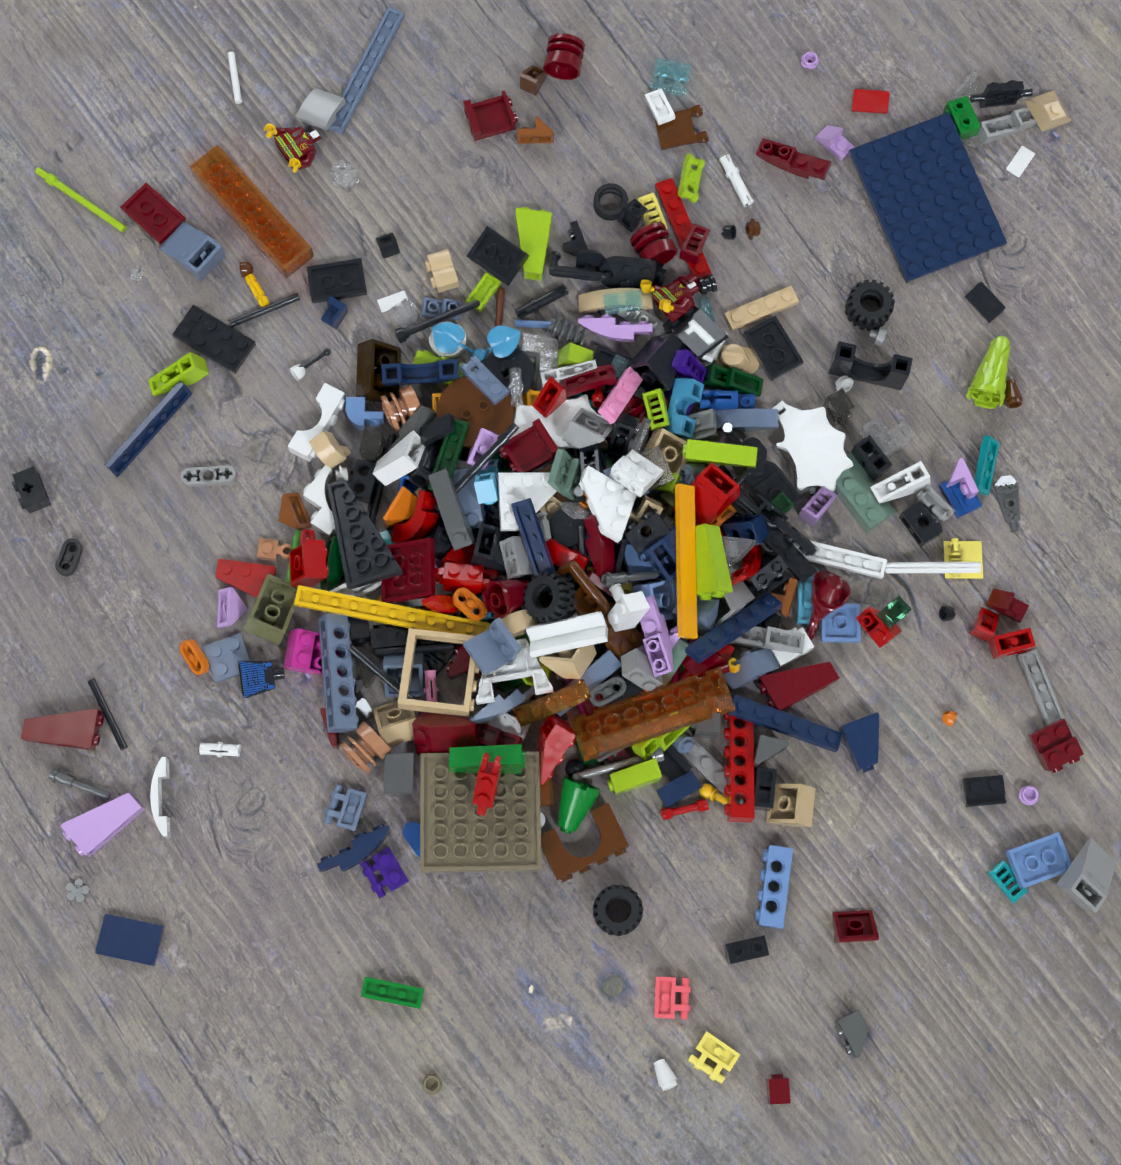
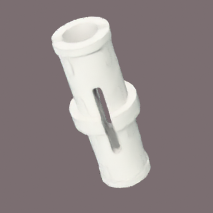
(220, 749)

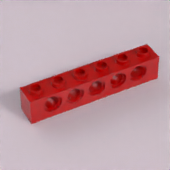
(739, 812)

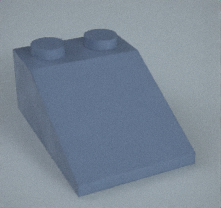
(474, 511)

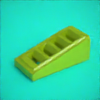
(653, 394)

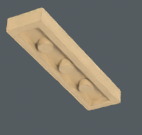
(761, 308)

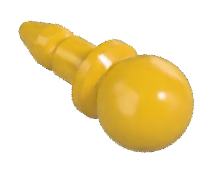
(708, 792)

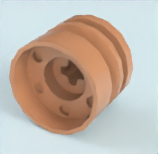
(400, 408)
(365, 747)

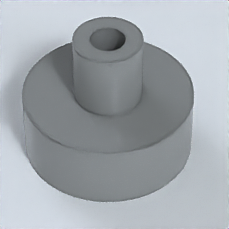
(878, 335)

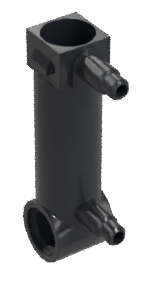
(427, 464)

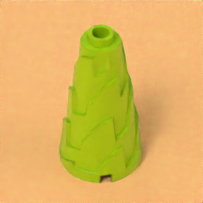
(990, 379)

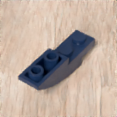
(363, 845)

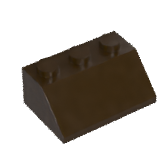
(369, 369)

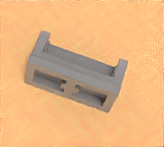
(515, 558)

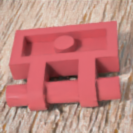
(665, 998)

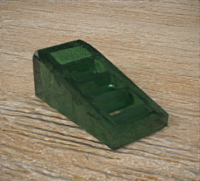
(894, 612)

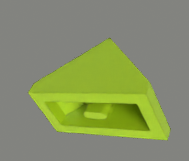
(573, 354)

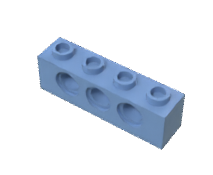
(784, 857)

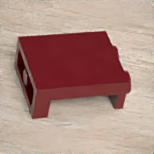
(490, 116)
(529, 449)

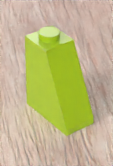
(635, 777)

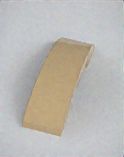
(593, 301)

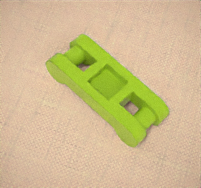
(690, 178)

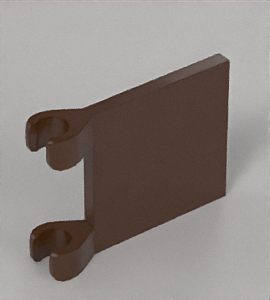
(681, 129)

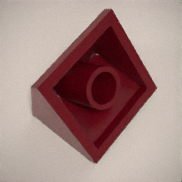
(854, 926)

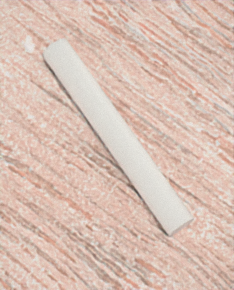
(234, 77)

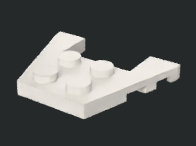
(521, 667)

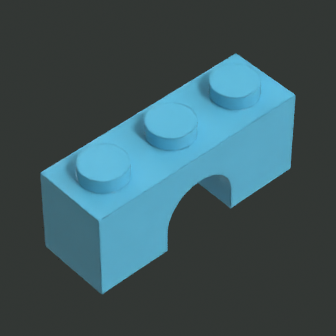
(486, 483)

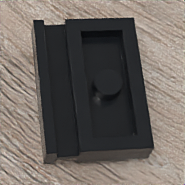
(984, 791)

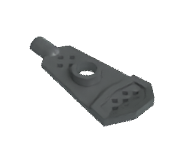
(1005, 495)

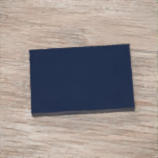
(129, 939)

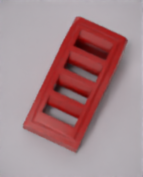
(440, 604)

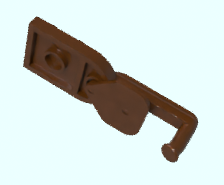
(592, 600)

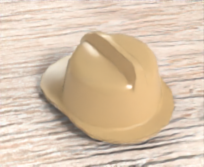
(738, 357)

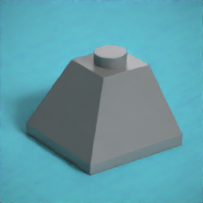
(586, 429)

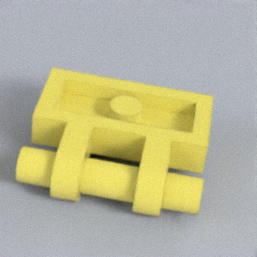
(717, 1052)

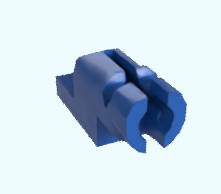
(726, 400)

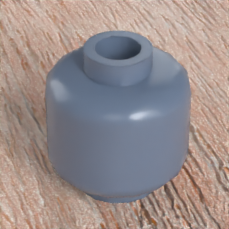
(690, 472)

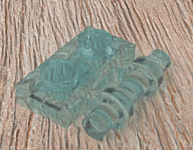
(672, 72)

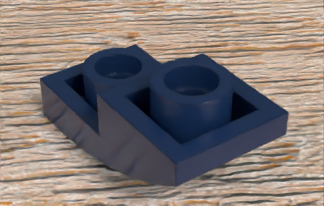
(679, 788)

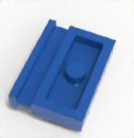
(959, 501)

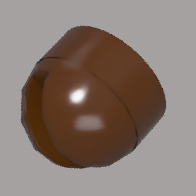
(245, 269)

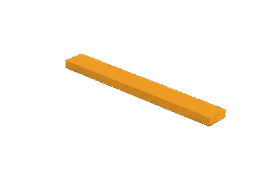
(686, 561)

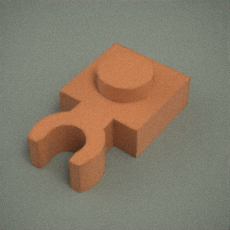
(269, 549)

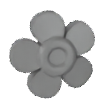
(77, 890)

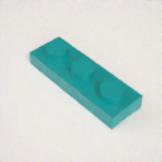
(986, 464)

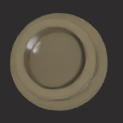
(432, 1084)

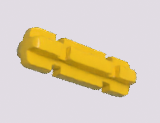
(257, 290)

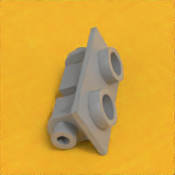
(936, 503)

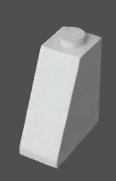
(400, 459)

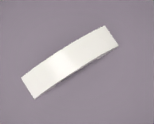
(161, 772)

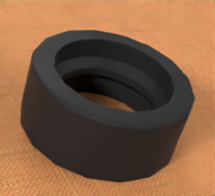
(606, 189)

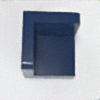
(335, 313)

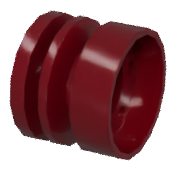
(564, 56)
(653, 243)

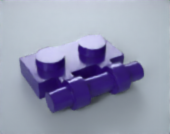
(390, 870)

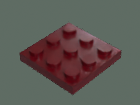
(418, 565)

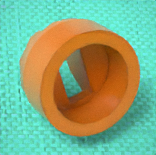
(949, 718)

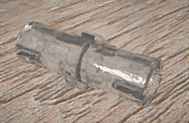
(516, 387)

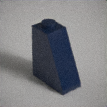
(862, 741)

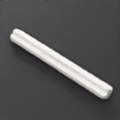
(933, 567)

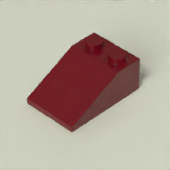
(441, 732)

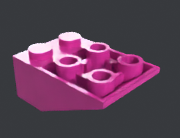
(304, 652)

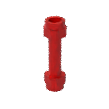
(598, 398)
(700, 805)

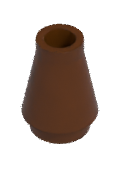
(1013, 397)

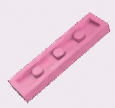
(620, 395)

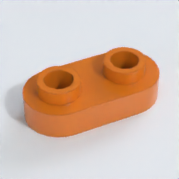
(469, 603)
(194, 657)

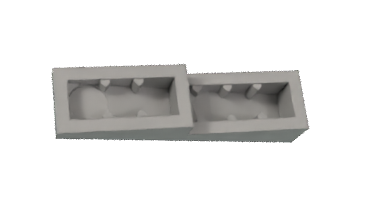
(1005, 125)
(772, 639)

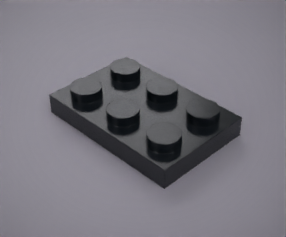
(497, 255)
(337, 280)
(773, 348)

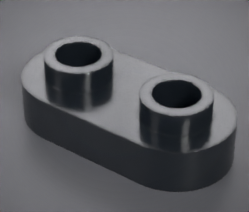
(69, 558)

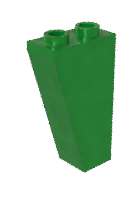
(470, 758)

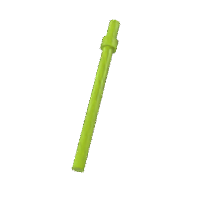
(53, 180)

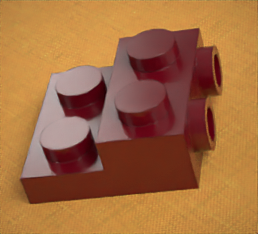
(1056, 746)

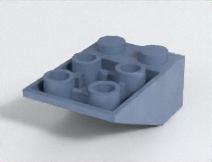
(193, 250)

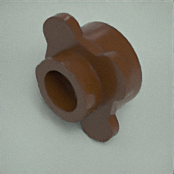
(752, 228)

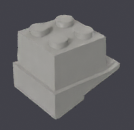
(733, 602)

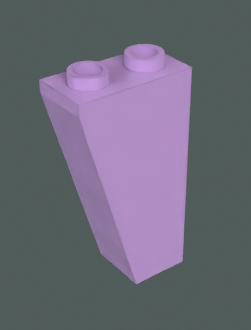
(101, 824)

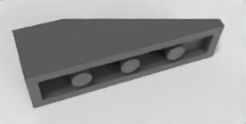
(451, 510)

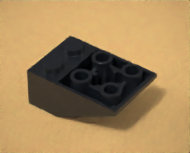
(488, 550)

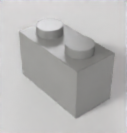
(638, 670)

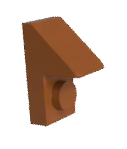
(540, 134)
(787, 600)

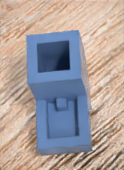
(359, 416)

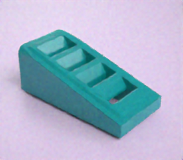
(997, 880)

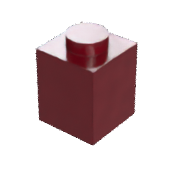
(778, 1089)

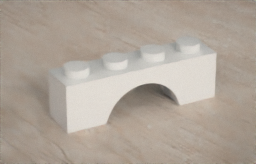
(331, 402)

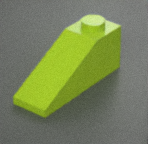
(187, 370)

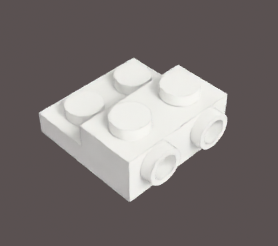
(635, 472)

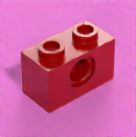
(1011, 643)

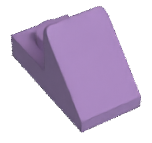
(833, 141)
(482, 444)
(962, 475)

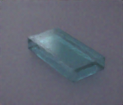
(622, 302)

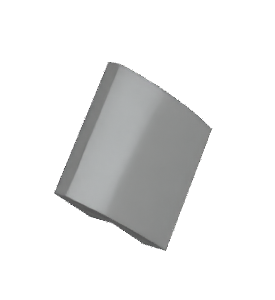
(320, 108)

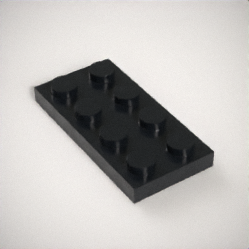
(214, 339)

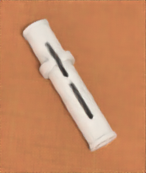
(733, 174)

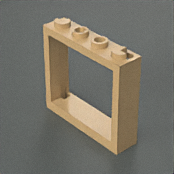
(428, 706)

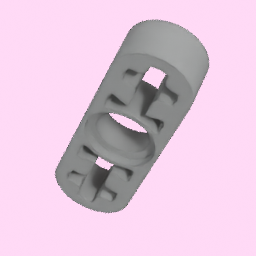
(195, 482)

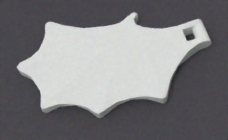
(555, 423)
(813, 446)

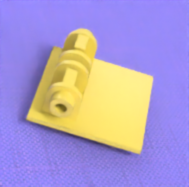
(963, 552)

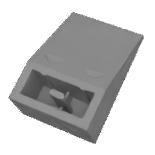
(1089, 877)

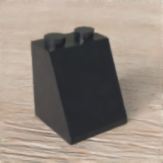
(655, 362)

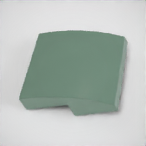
(565, 474)

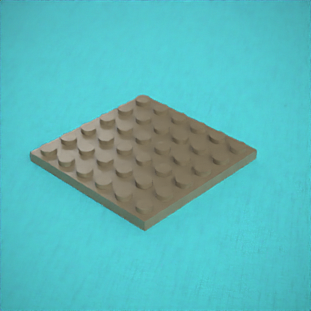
(460, 839)

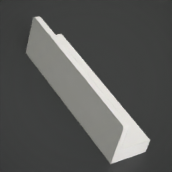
(567, 634)

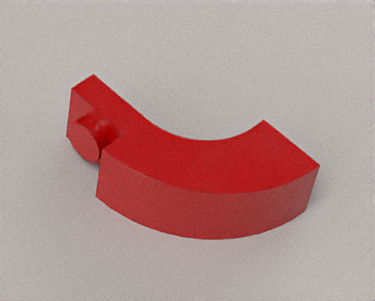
(422, 521)

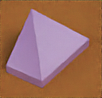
(229, 607)

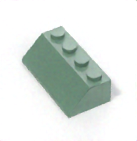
(855, 494)

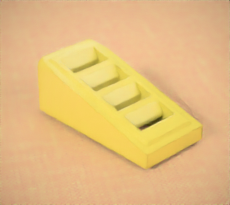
(651, 198)

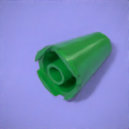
(575, 803)

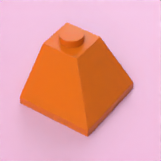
(401, 509)

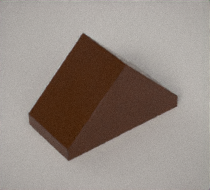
(532, 79)

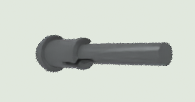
(611, 579)
(57, 775)

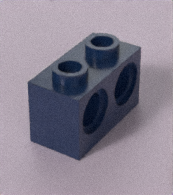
(747, 527)

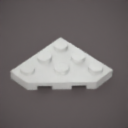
(517, 487)
(608, 502)

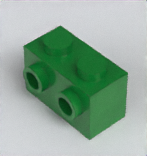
(963, 117)

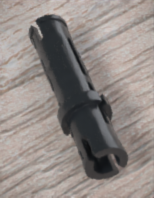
(535, 304)

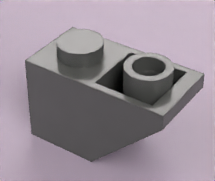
(854, 1032)

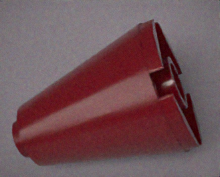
(504, 596)

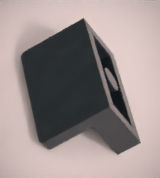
(673, 764)

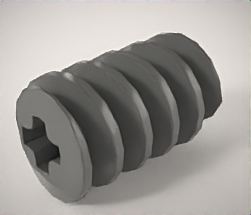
(567, 331)

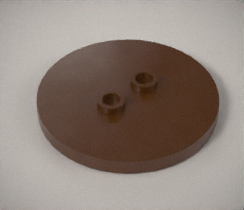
(472, 406)

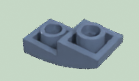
(434, 307)

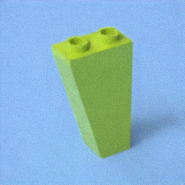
(533, 237)
(720, 453)
(711, 563)

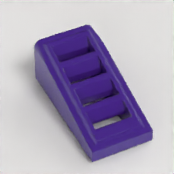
(688, 365)

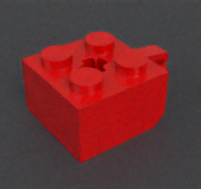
(308, 561)

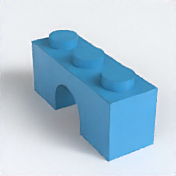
(683, 394)

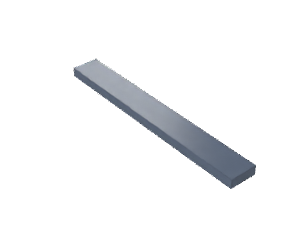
(367, 67)

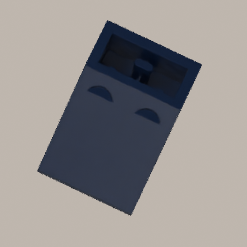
(663, 555)

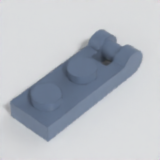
(484, 380)

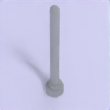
(658, 754)

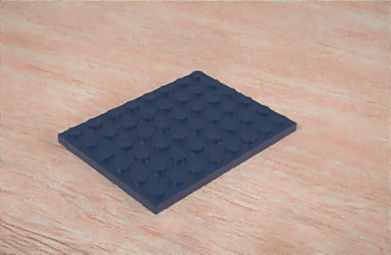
(927, 197)

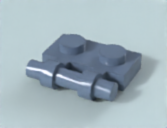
(351, 809)

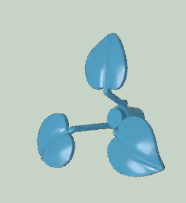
(501, 338)

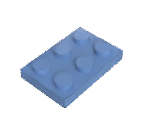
(1039, 860)

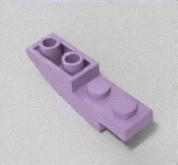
(608, 328)
(657, 639)

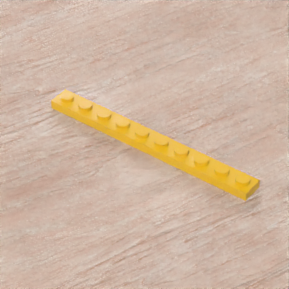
(386, 612)

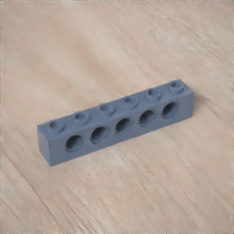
(332, 681)

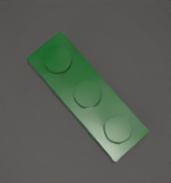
(392, 992)

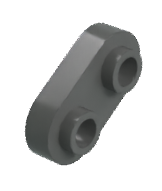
(606, 690)

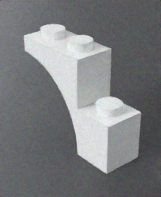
(316, 495)

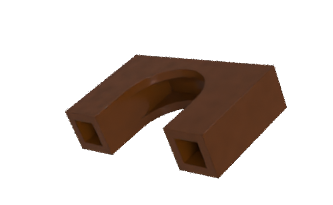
(611, 842)

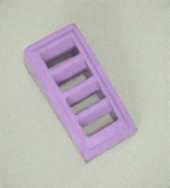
(811, 515)

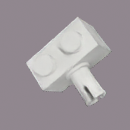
(627, 609)

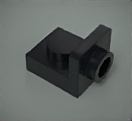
(631, 215)

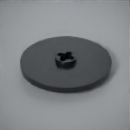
(516, 359)

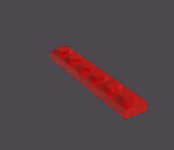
(680, 222)

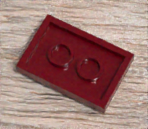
(153, 213)

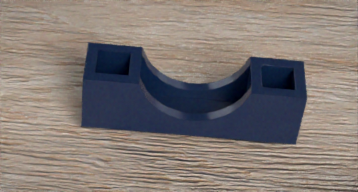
(433, 372)

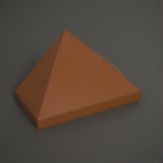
(293, 512)

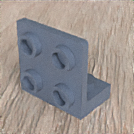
(493, 647)

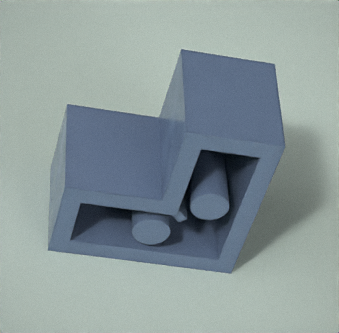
(752, 667)

